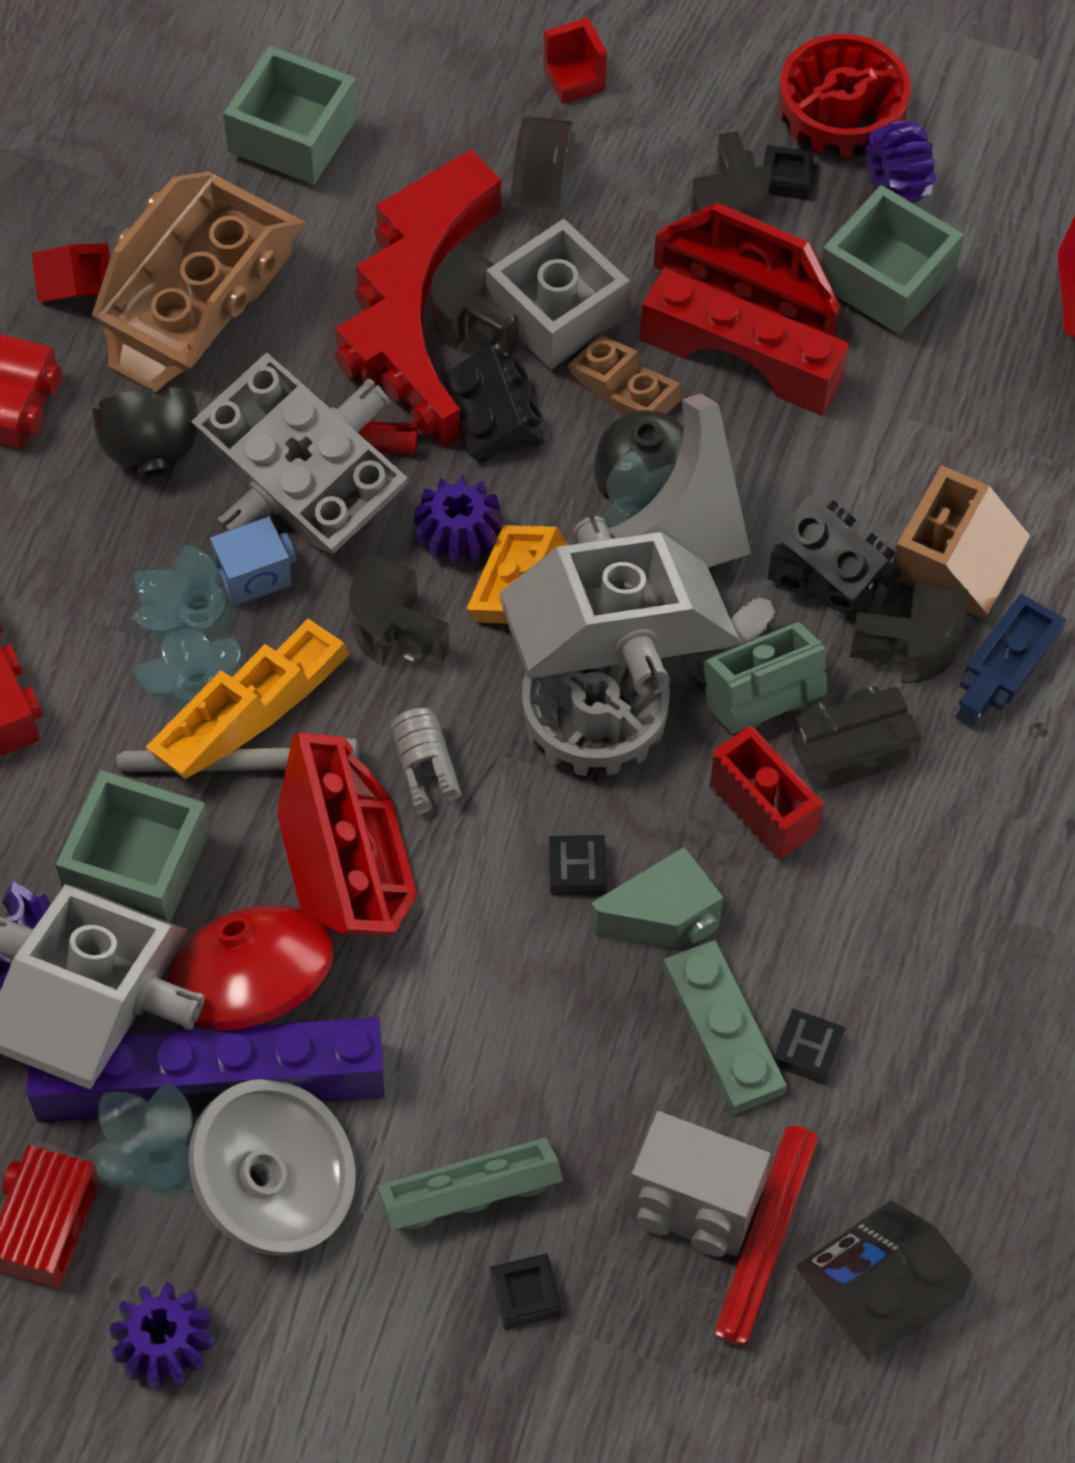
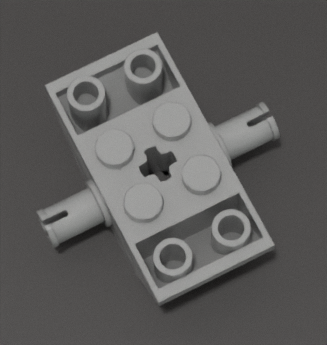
(300, 455)
(615, 607)
(85, 981)

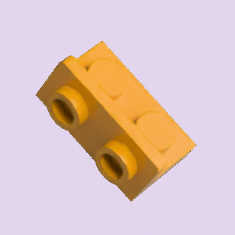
(512, 555)

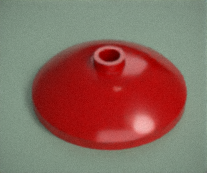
(253, 965)

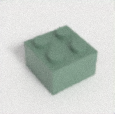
(291, 114)
(891, 259)
(135, 845)

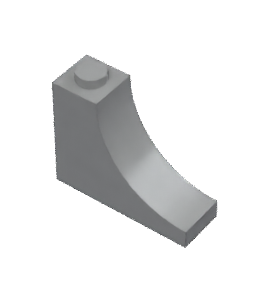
(701, 498)

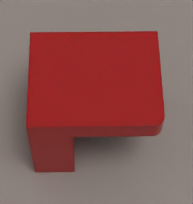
(575, 60)
(70, 270)

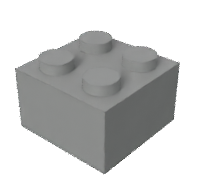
(560, 292)
(697, 1185)

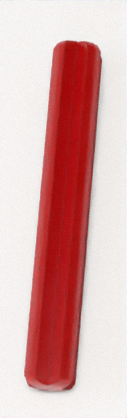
(766, 1236)

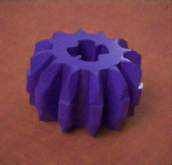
(901, 160)
(458, 520)
(150, 1315)

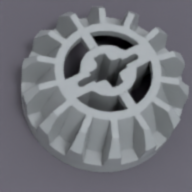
(596, 714)

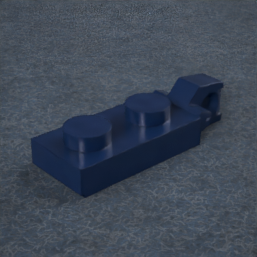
(1007, 658)

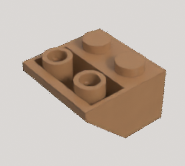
(961, 541)

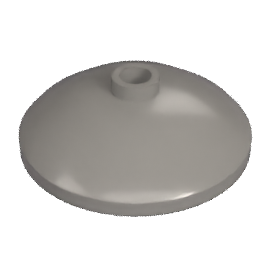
(293, 1149)

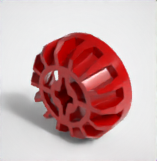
(834, 83)

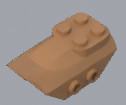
(186, 273)

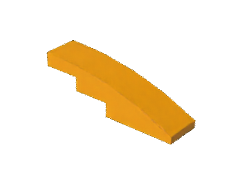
(242, 706)

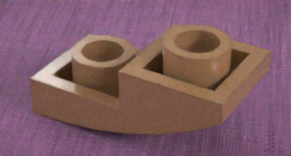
(621, 381)

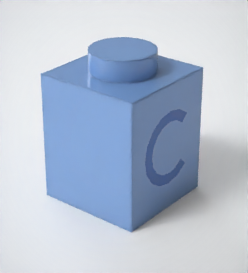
(253, 560)

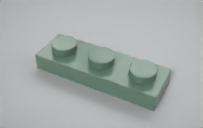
(724, 1027)
(470, 1184)

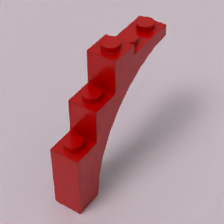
(394, 286)

